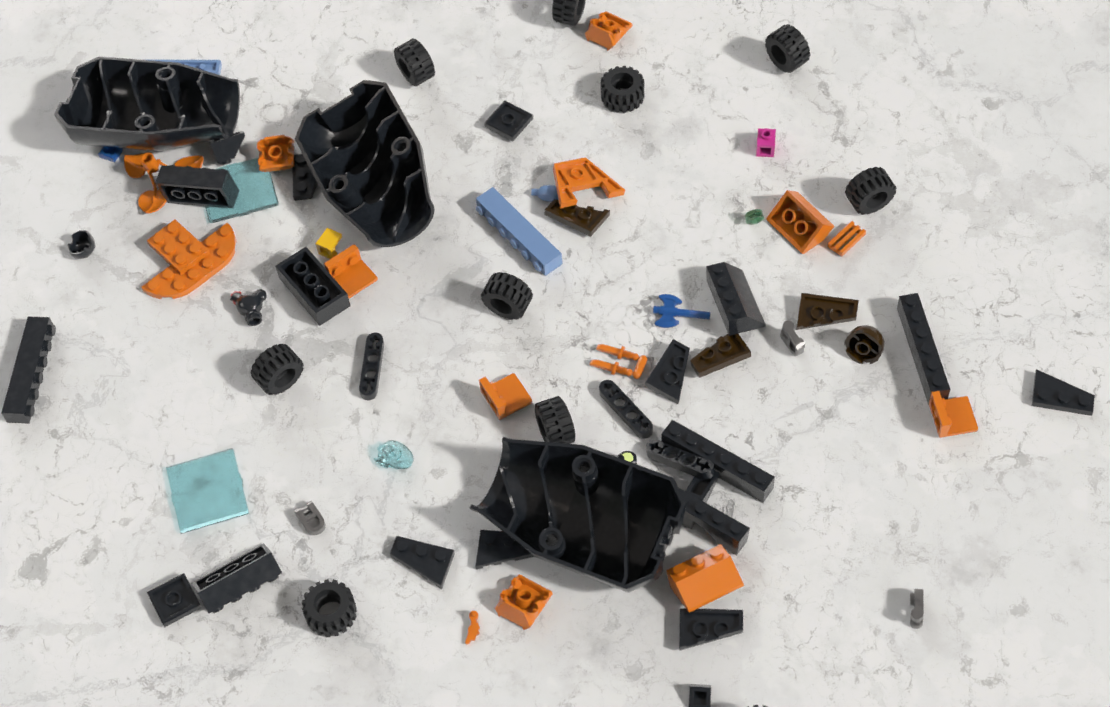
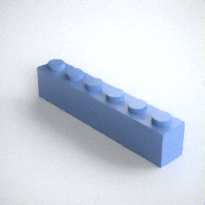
(518, 231)

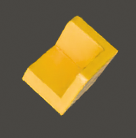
(327, 243)

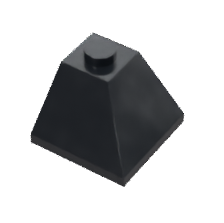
(226, 149)

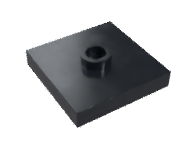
(508, 120)
(174, 600)

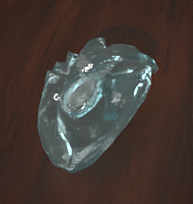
(394, 455)

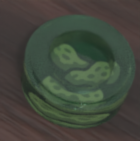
(754, 216)

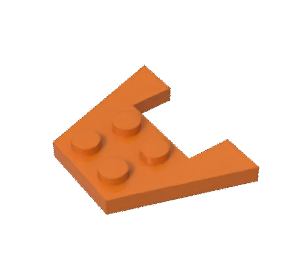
(581, 175)

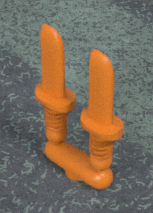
(640, 366)

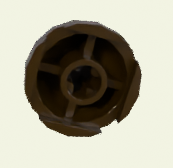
(864, 344)

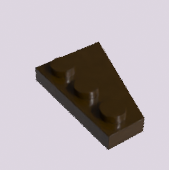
(579, 218)
(825, 310)
(723, 353)

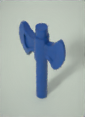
(669, 311)

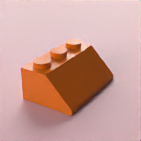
(799, 221)
(704, 578)

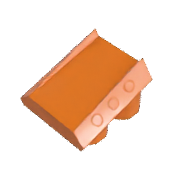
(607, 29)
(275, 153)
(522, 601)

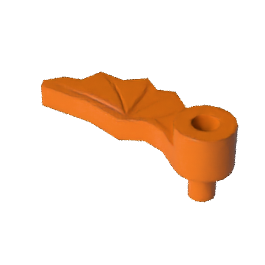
(473, 629)

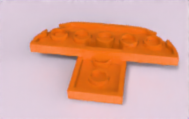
(189, 259)

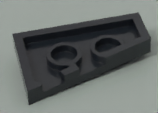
(303, 179)
(669, 372)
(1059, 395)
(426, 559)
(708, 625)

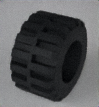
(568, 11)
(787, 48)
(414, 62)
(625, 79)
(870, 190)
(506, 295)
(277, 369)
(555, 421)
(323, 594)

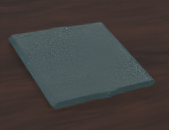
(254, 194)
(207, 490)

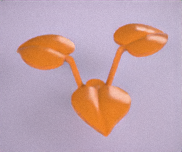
(138, 164)

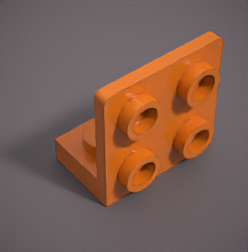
(350, 271)
(505, 395)
(952, 415)

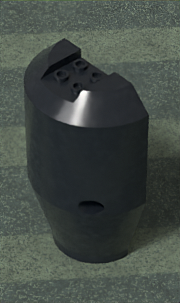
(147, 105)
(369, 164)
(585, 510)

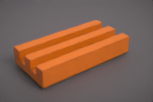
(855, 229)

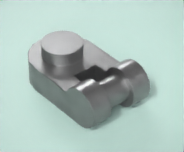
(790, 338)
(313, 523)
(917, 613)

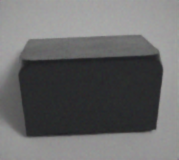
(699, 695)

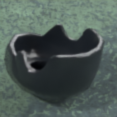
(82, 244)

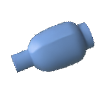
(546, 193)

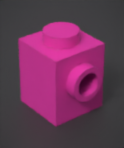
(766, 142)

